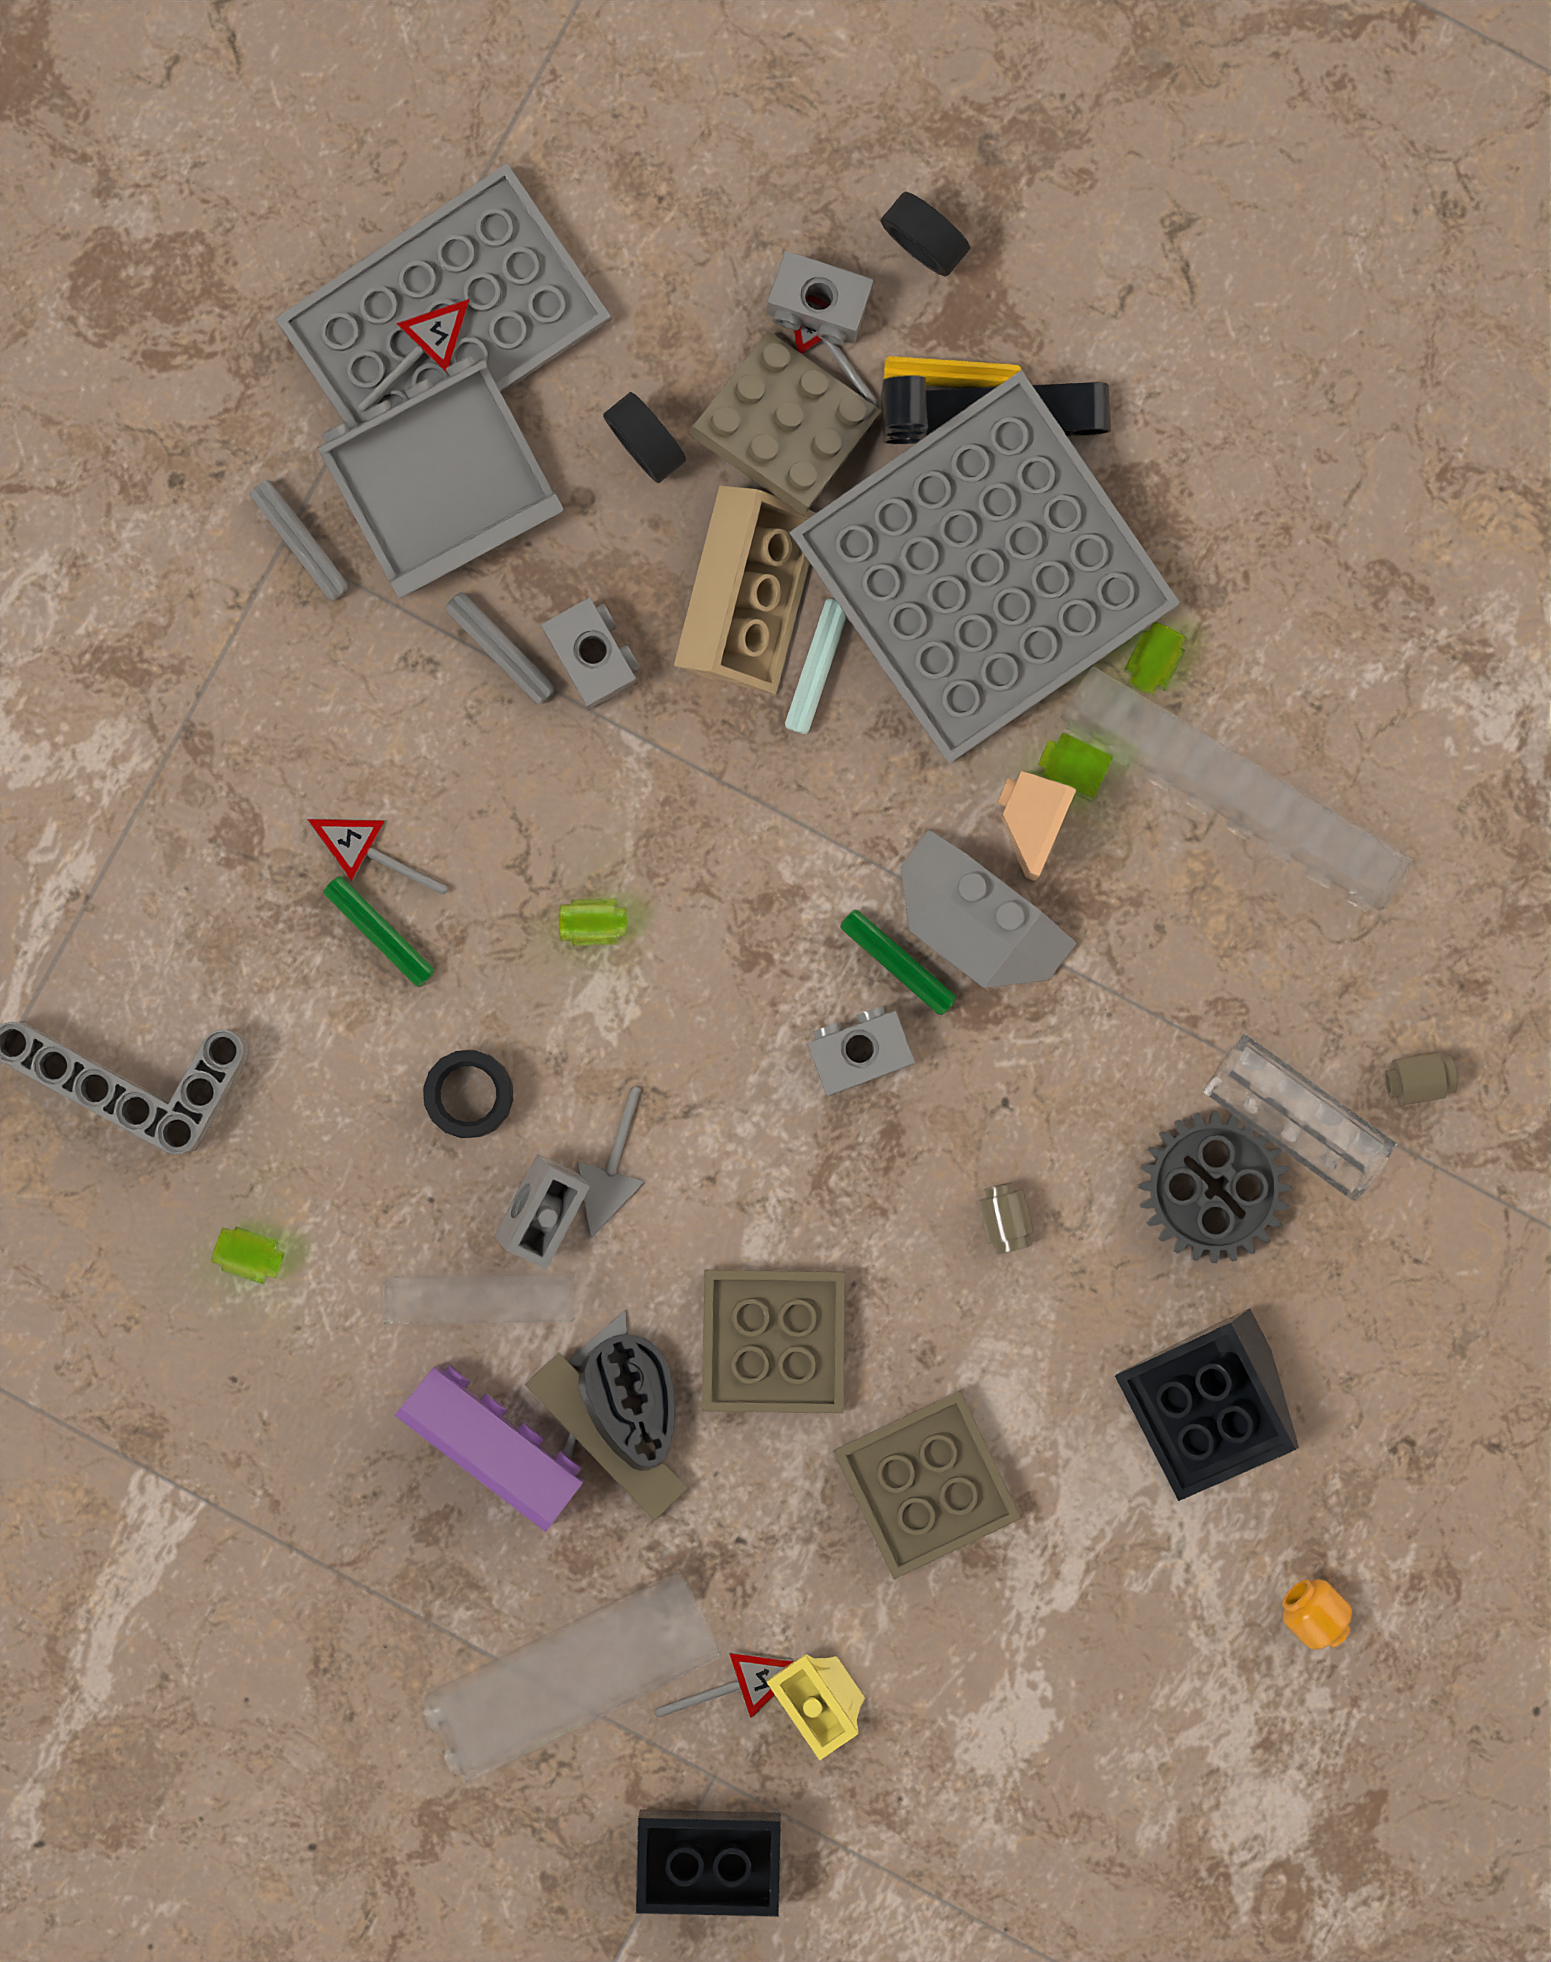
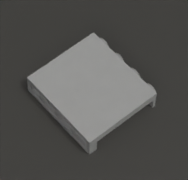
(439, 476)

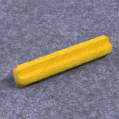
(950, 372)

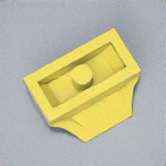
(819, 1701)

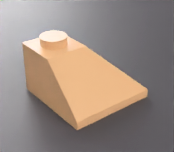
(1033, 818)

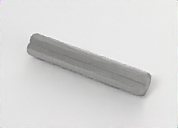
(299, 540)
(500, 648)

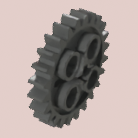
(1185, 1216)

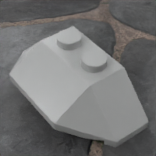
(978, 918)

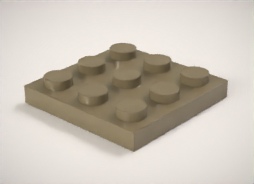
(785, 423)
(773, 1341)
(927, 1484)

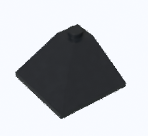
(1211, 1405)

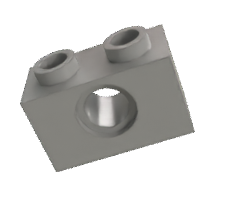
(803, 276)
(567, 636)
(889, 1050)
(541, 1211)

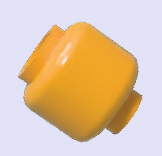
(1317, 1614)

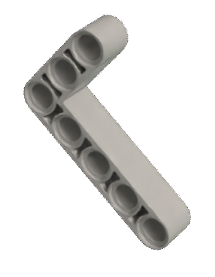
(123, 1091)

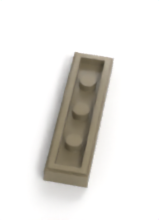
(559, 1392)

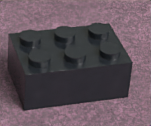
(708, 1863)

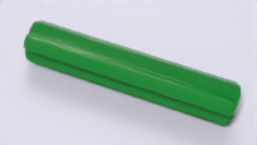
(379, 931)
(898, 962)

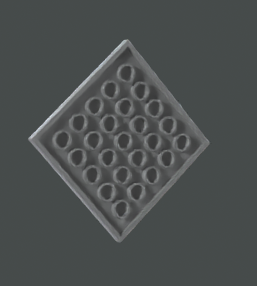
(984, 567)

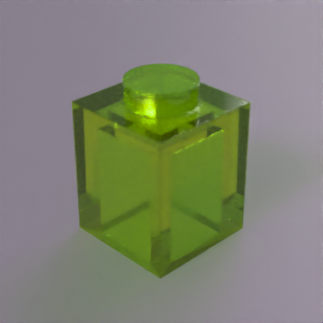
(1075, 765)

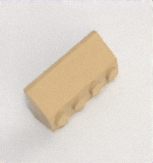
(745, 591)

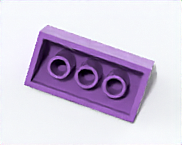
(490, 1446)

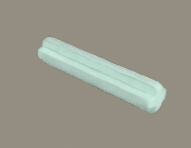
(816, 668)

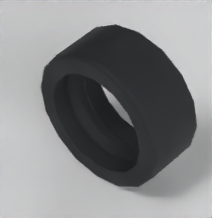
(925, 234)
(644, 437)
(434, 1083)

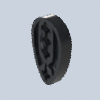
(652, 1385)

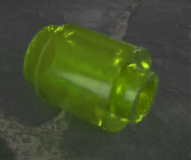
(1155, 658)
(592, 922)
(247, 1254)

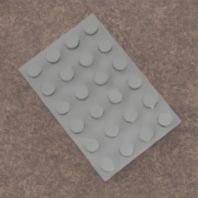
(478, 247)

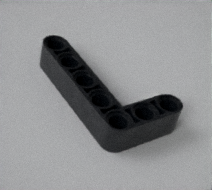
(914, 412)

